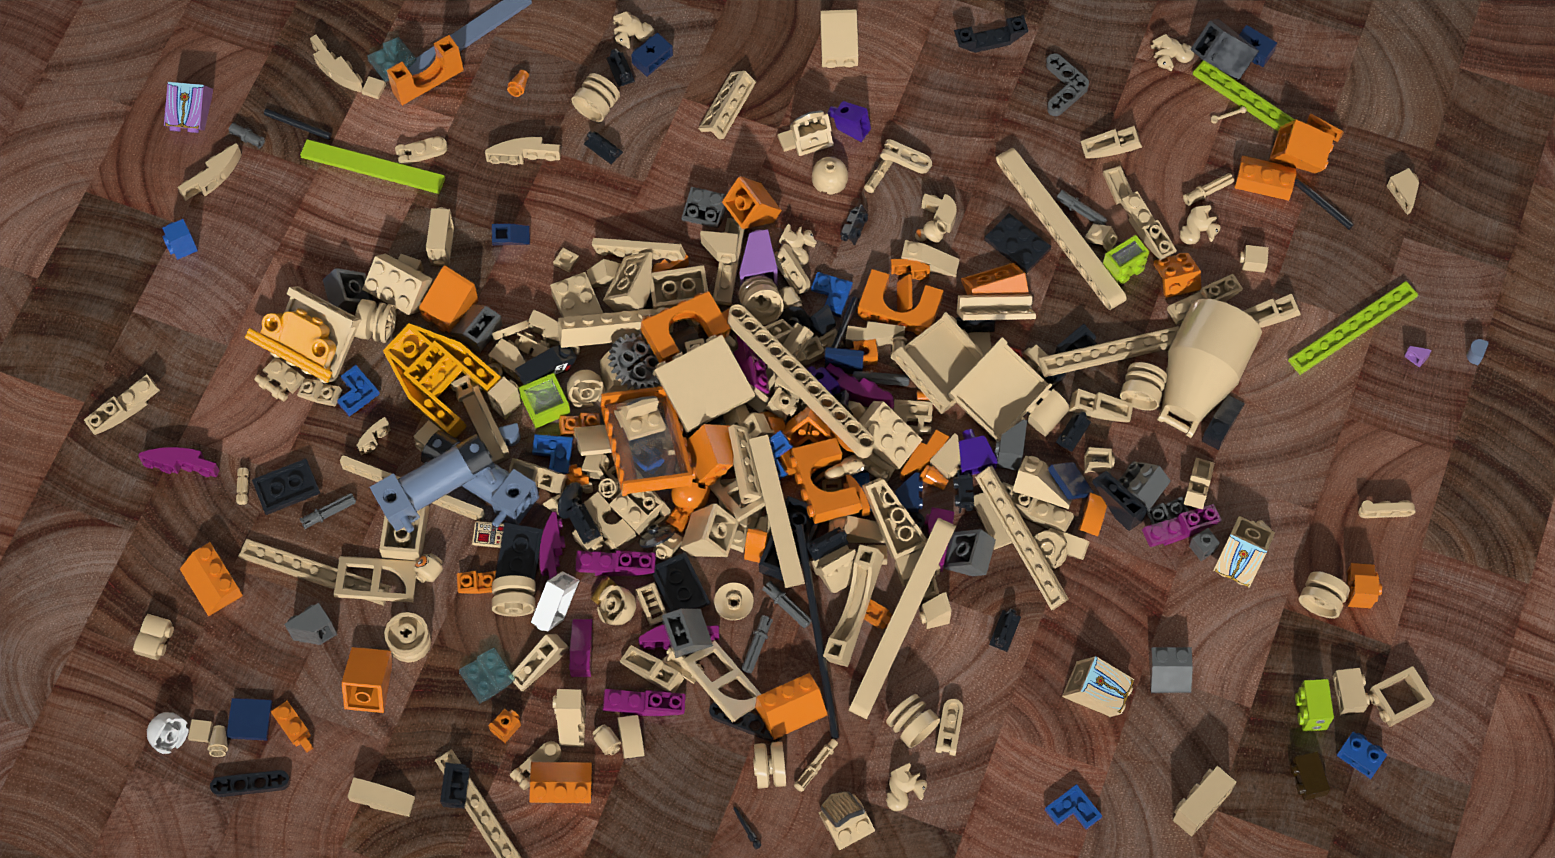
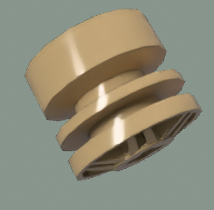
(595, 97)
(761, 299)
(375, 320)
(1143, 386)
(909, 716)

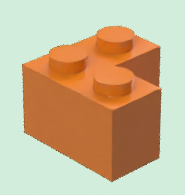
(807, 426)
(1363, 585)

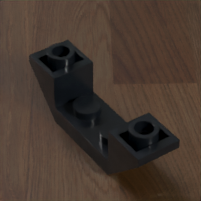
(994, 38)

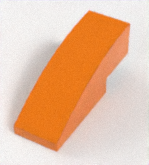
(923, 455)

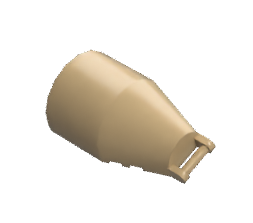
(1206, 361)

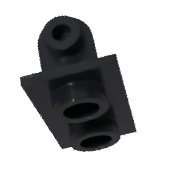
(620, 68)
(602, 147)
(858, 218)
(976, 325)
(1073, 431)
(963, 499)
(583, 522)
(827, 543)
(1005, 630)

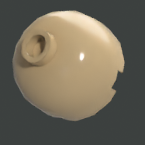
(829, 175)
(585, 388)
(616, 605)

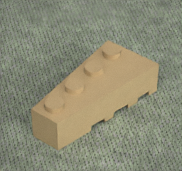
(896, 525)

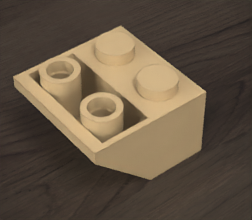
(637, 509)

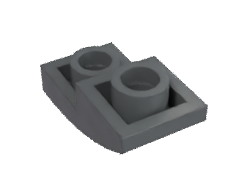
(1168, 511)

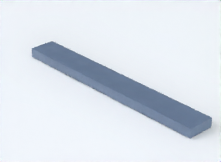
(474, 30)

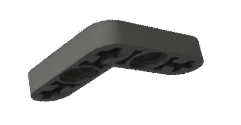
(1071, 87)

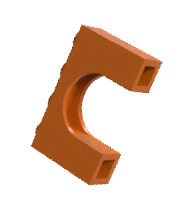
(445, 66)
(700, 309)
(917, 320)
(822, 504)

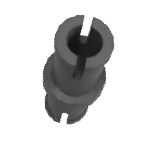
(246, 135)

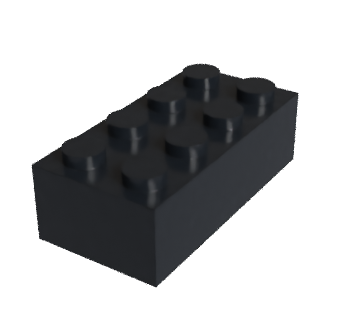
(797, 515)

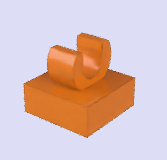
(576, 475)
(678, 519)

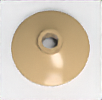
(733, 592)

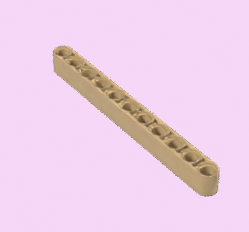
(1061, 229)
(766, 345)
(902, 618)

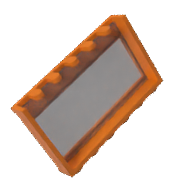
(652, 460)

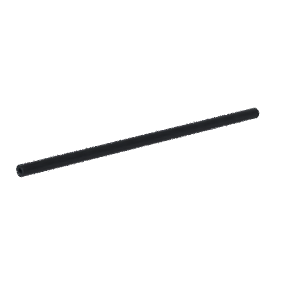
(817, 632)

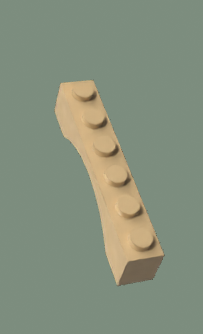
(844, 637)

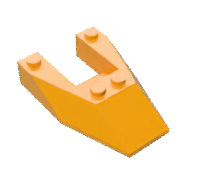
(427, 366)

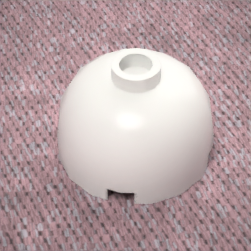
(166, 732)

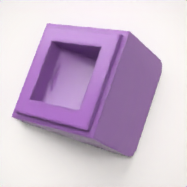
(1417, 355)

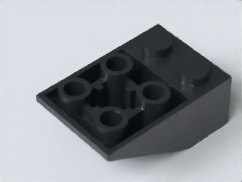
(1224, 49)

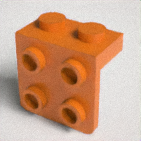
(1178, 274)

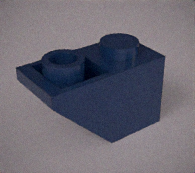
(510, 234)
(909, 494)

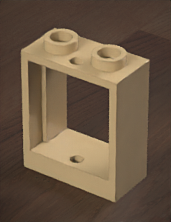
(440, 237)
(1416, 685)

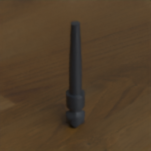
(751, 835)

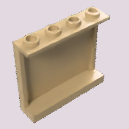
(340, 323)
(939, 360)
(704, 383)
(1000, 390)

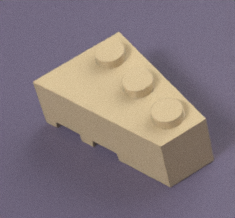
(570, 716)

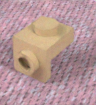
(1102, 235)
(666, 549)

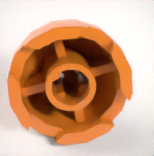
(690, 498)

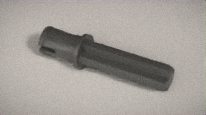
(1079, 207)
(882, 378)
(327, 511)
(782, 600)
(756, 644)

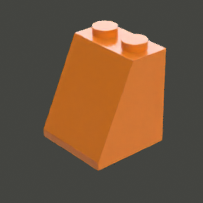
(1302, 147)
(750, 204)
(448, 299)
(710, 453)
(366, 679)

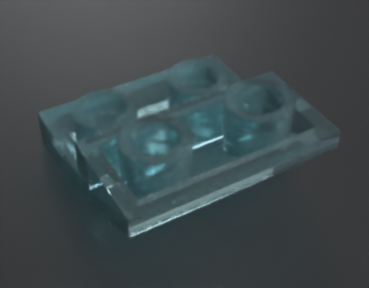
(391, 54)
(486, 675)

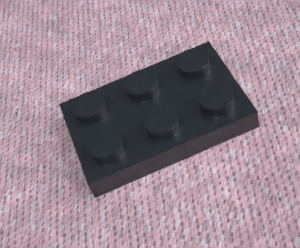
(1017, 243)
(286, 486)
(518, 551)
(680, 584)

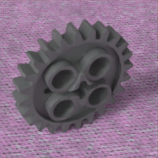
(628, 351)

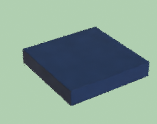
(845, 359)
(1070, 480)
(249, 719)

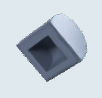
(1477, 351)
(510, 434)

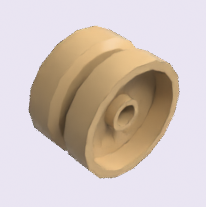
(1324, 594)
(513, 596)
(418, 640)
(769, 765)

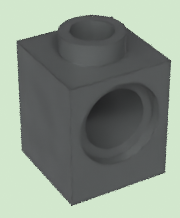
(1204, 544)

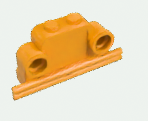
(297, 340)

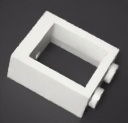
(555, 601)

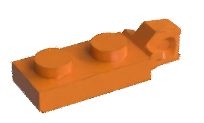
(877, 615)
(292, 725)

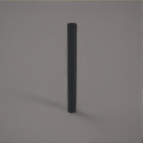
(296, 123)
(1325, 205)
(845, 323)

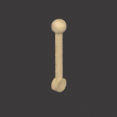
(1214, 119)

